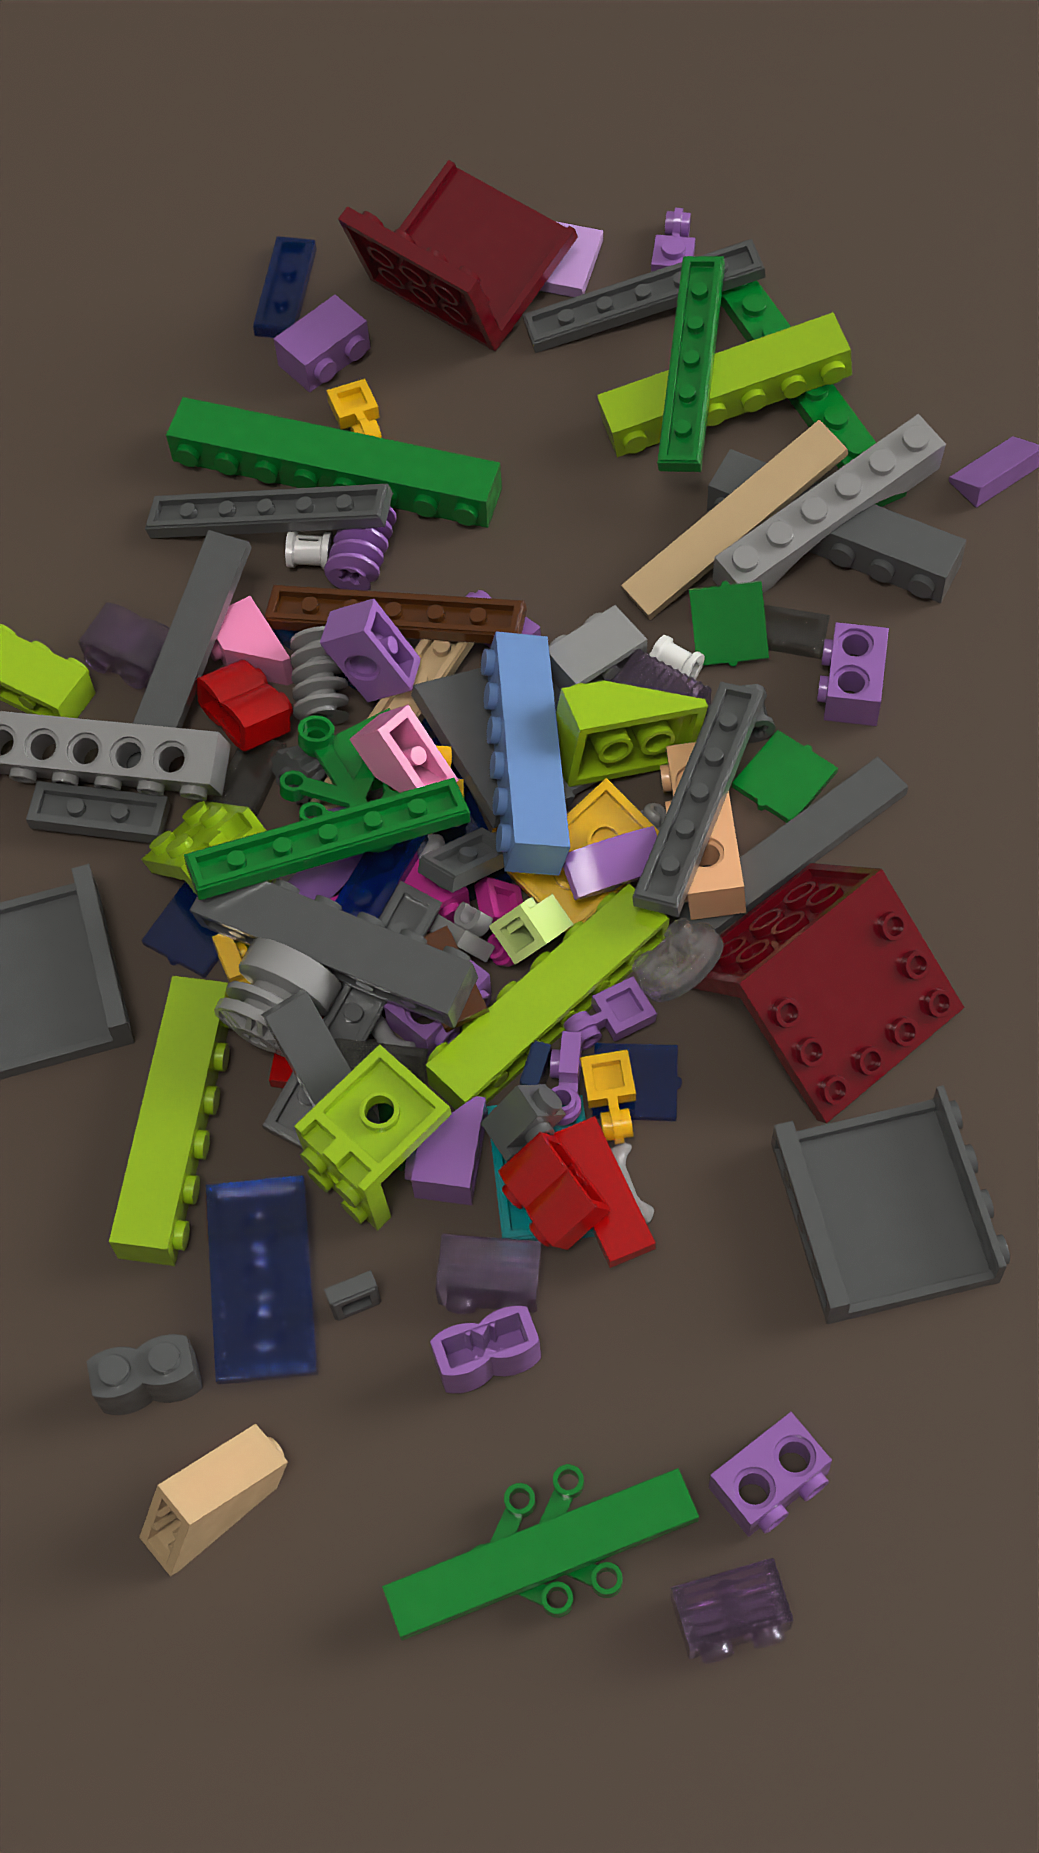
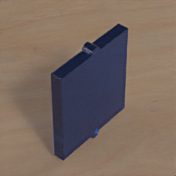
(181, 937)
(654, 1080)

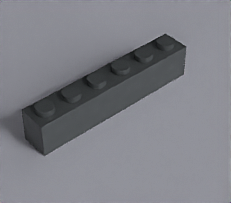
(872, 542)
(351, 947)

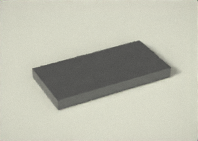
(460, 721)

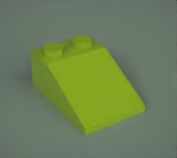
(621, 729)

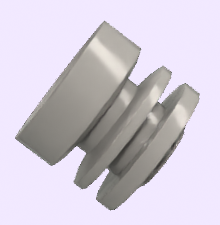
(274, 976)

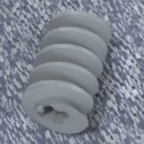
(316, 678)

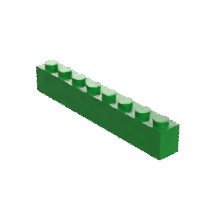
(322, 456)

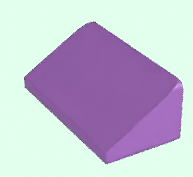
(996, 470)

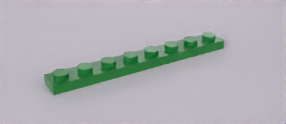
(757, 317)

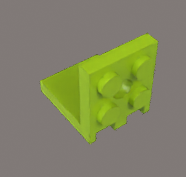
(203, 827)
(358, 1155)

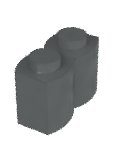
(132, 1378)

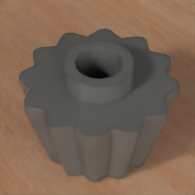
(295, 759)

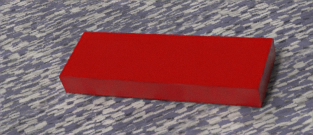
(623, 1230)

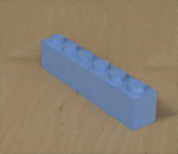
(525, 754)

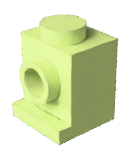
(530, 927)

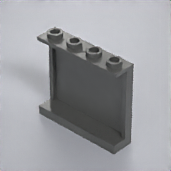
(58, 978)
(889, 1208)

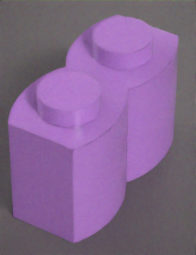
(497, 1346)

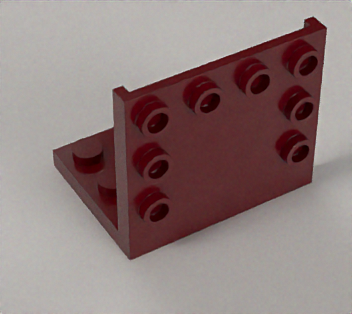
(463, 254)
(835, 981)

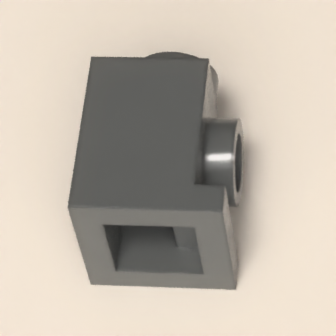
(522, 1117)

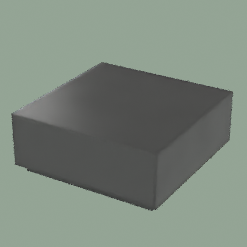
(353, 1295)

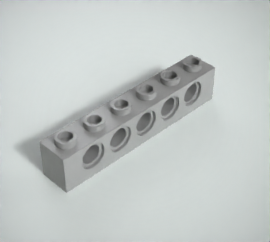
(201, 774)

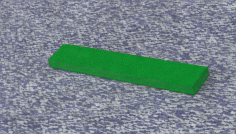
(691, 364)
(326, 838)
(540, 1554)

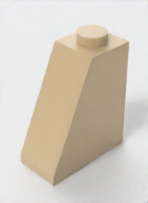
(211, 1497)

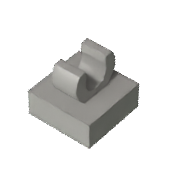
(467, 929)

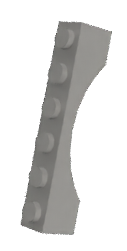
(876, 474)

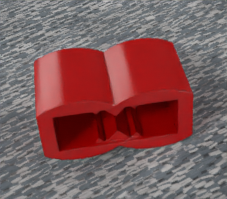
(244, 704)
(552, 1191)

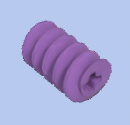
(358, 555)

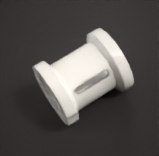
(307, 549)
(678, 657)

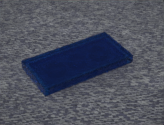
(261, 1280)

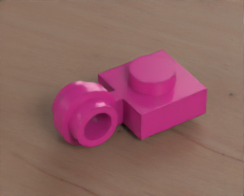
(496, 900)

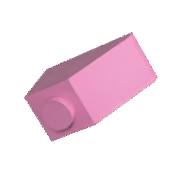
(249, 637)
(401, 751)

